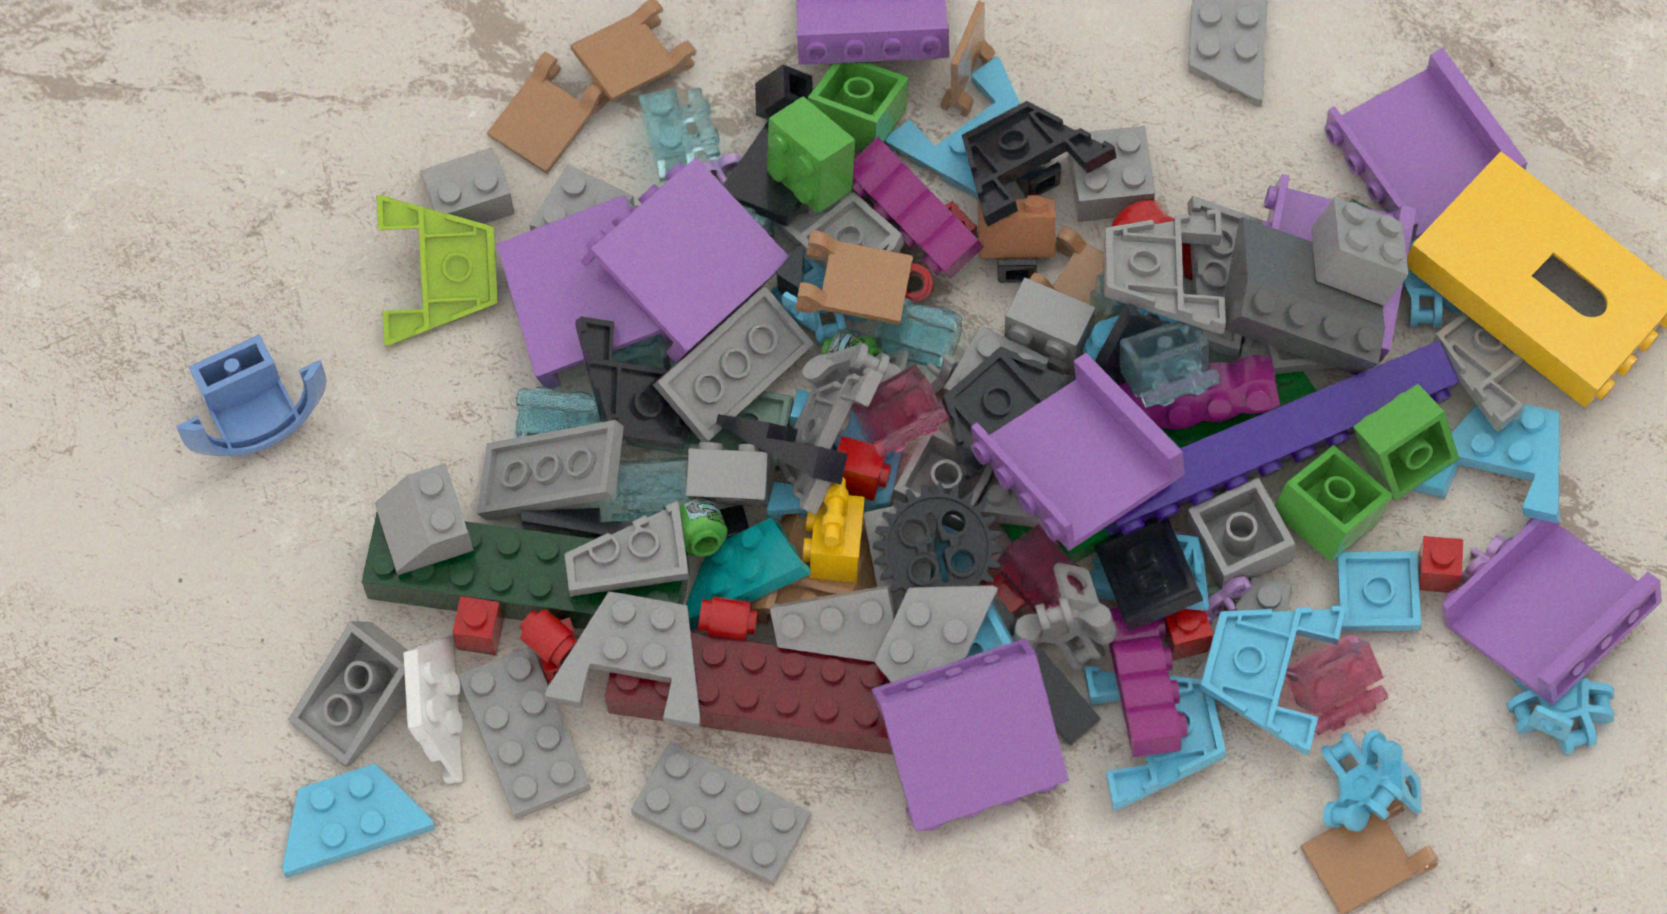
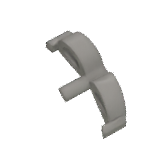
(944, 374)

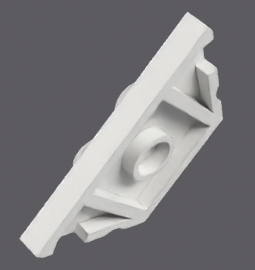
(433, 704)

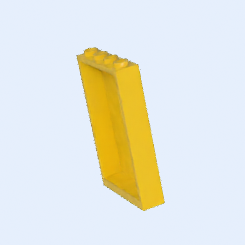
(1484, 263)

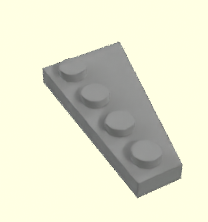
(1212, 267)

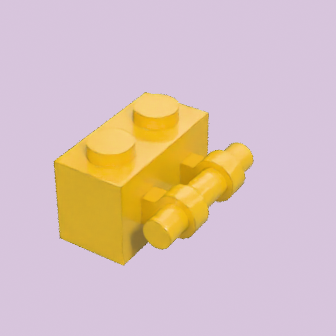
(835, 537)

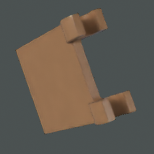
(969, 50)
(630, 54)
(544, 117)
(1081, 270)
(856, 280)
(1365, 862)

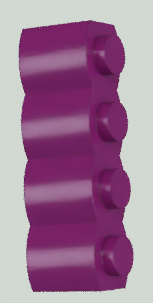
(914, 208)
(1243, 387)
(1146, 688)

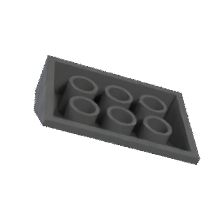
(1281, 304)

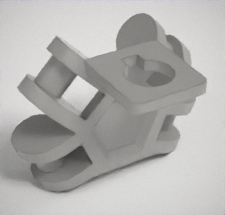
(852, 360)
(1076, 616)

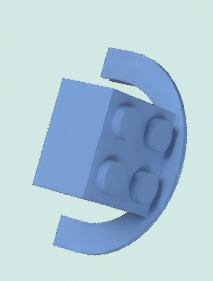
(248, 401)

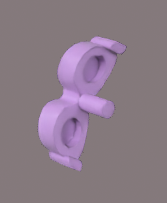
(723, 164)
(1491, 551)
(1222, 600)

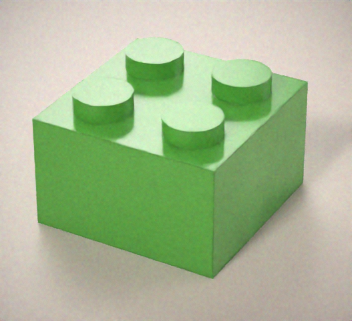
(862, 100)
(810, 154)
(1406, 442)
(1332, 503)

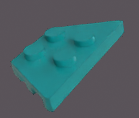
(747, 567)

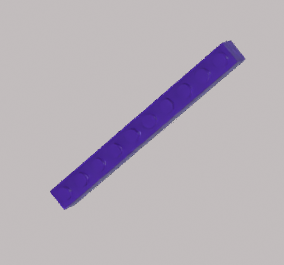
(1291, 433)

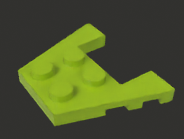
(454, 267)

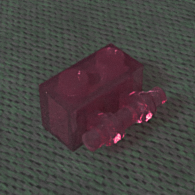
(899, 412)
(1029, 568)
(1333, 676)

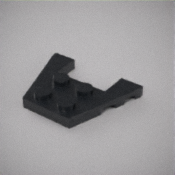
(1019, 143)
(627, 390)

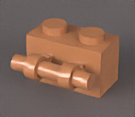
(1021, 234)

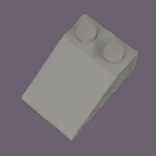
(354, 692)

